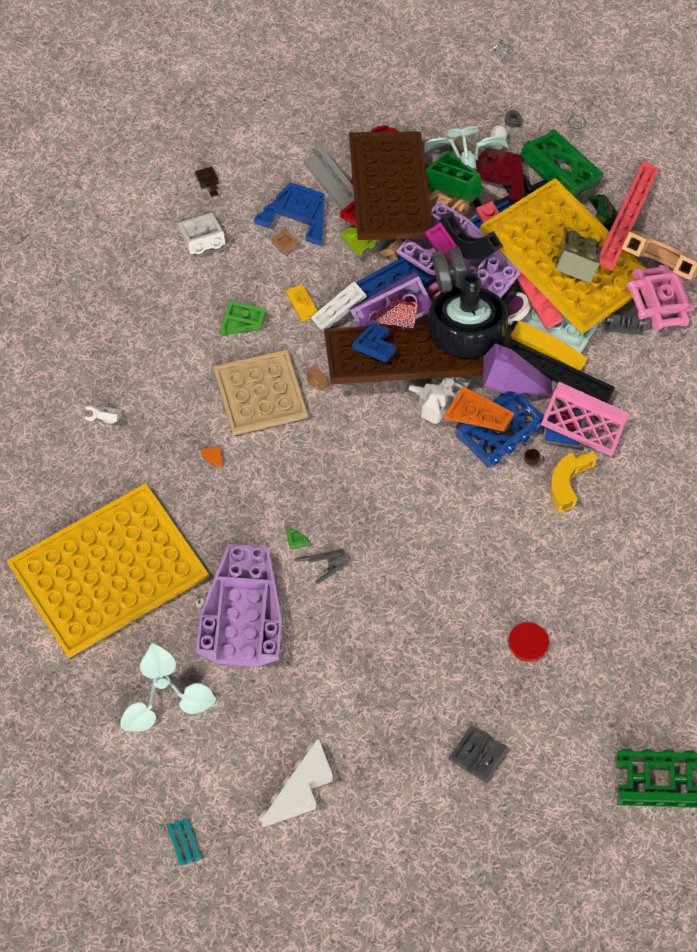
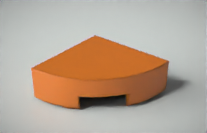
(213, 456)

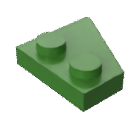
(241, 318)

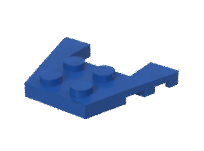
(298, 204)

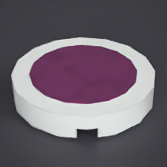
(518, 307)

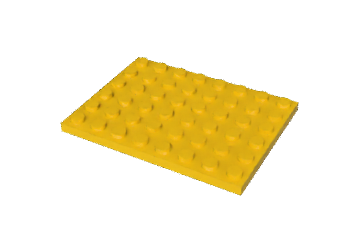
(531, 241)
(107, 570)

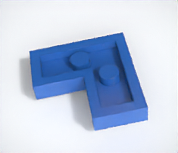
(372, 343)

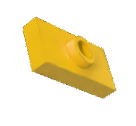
(301, 302)

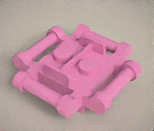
(663, 296)

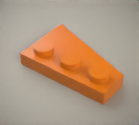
(478, 411)

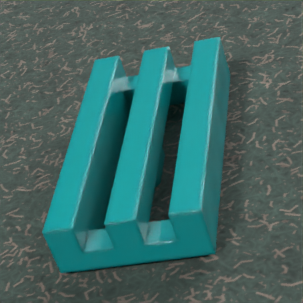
(178, 824)

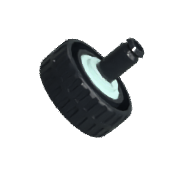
(468, 319)

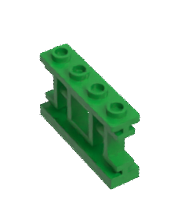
(657, 795)

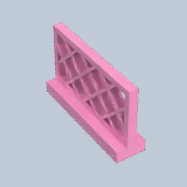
(589, 406)

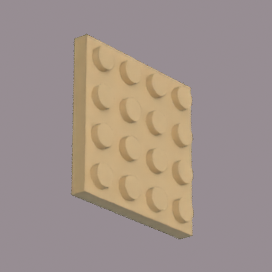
(260, 392)

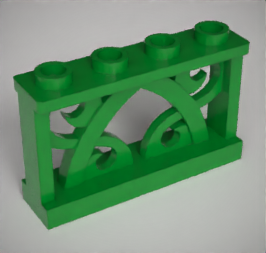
(544, 163)

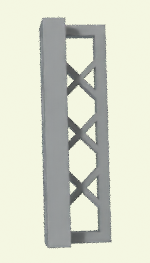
(330, 177)

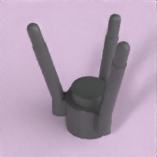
(334, 558)

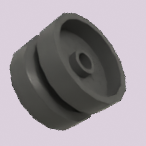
(449, 269)

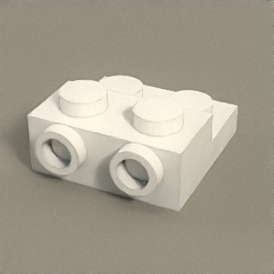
(201, 233)

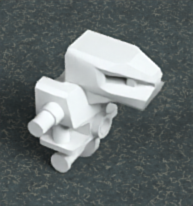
(438, 396)

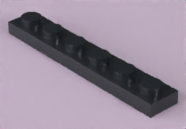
(563, 373)

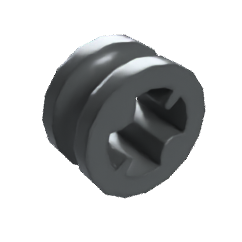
(512, 113)

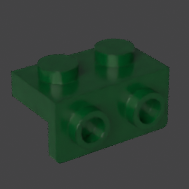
(605, 210)

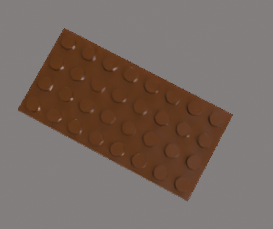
(389, 185)
(414, 357)

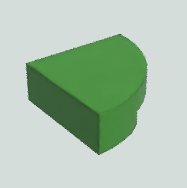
(296, 539)

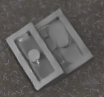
(478, 754)

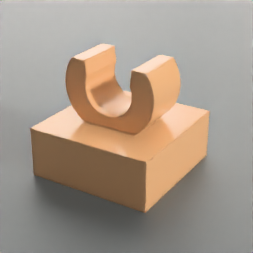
(391, 248)

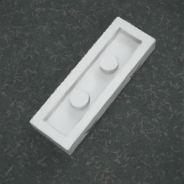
(338, 306)

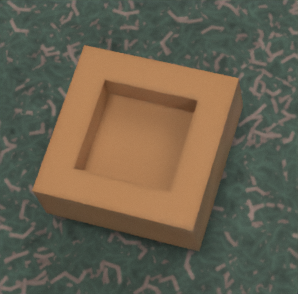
(284, 241)
(316, 378)

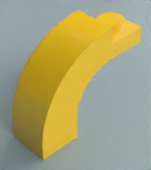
(560, 488)

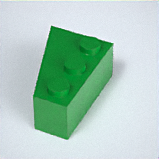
(454, 178)

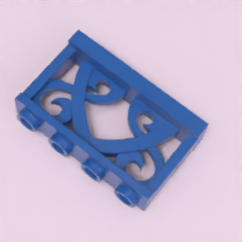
(509, 441)

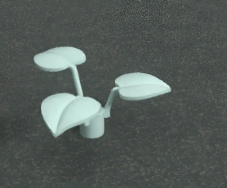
(467, 157)
(158, 664)

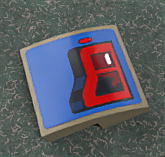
(556, 438)

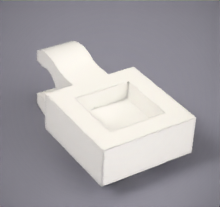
(107, 414)

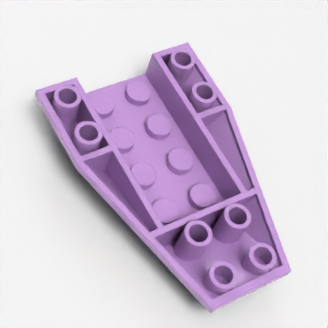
(494, 271)
(241, 611)

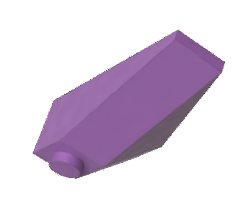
(408, 288)
(510, 372)

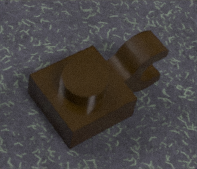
(208, 179)

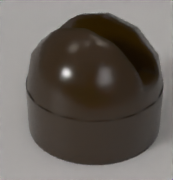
(532, 457)

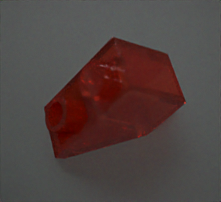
(398, 313)

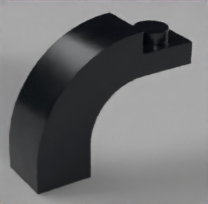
(470, 246)

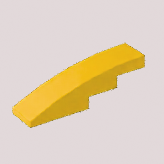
(547, 345)

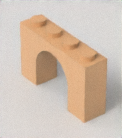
(644, 245)

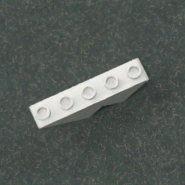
(297, 794)

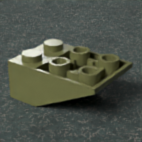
(578, 256)

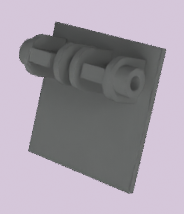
(625, 320)

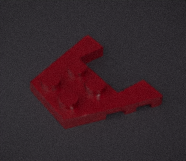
(502, 169)

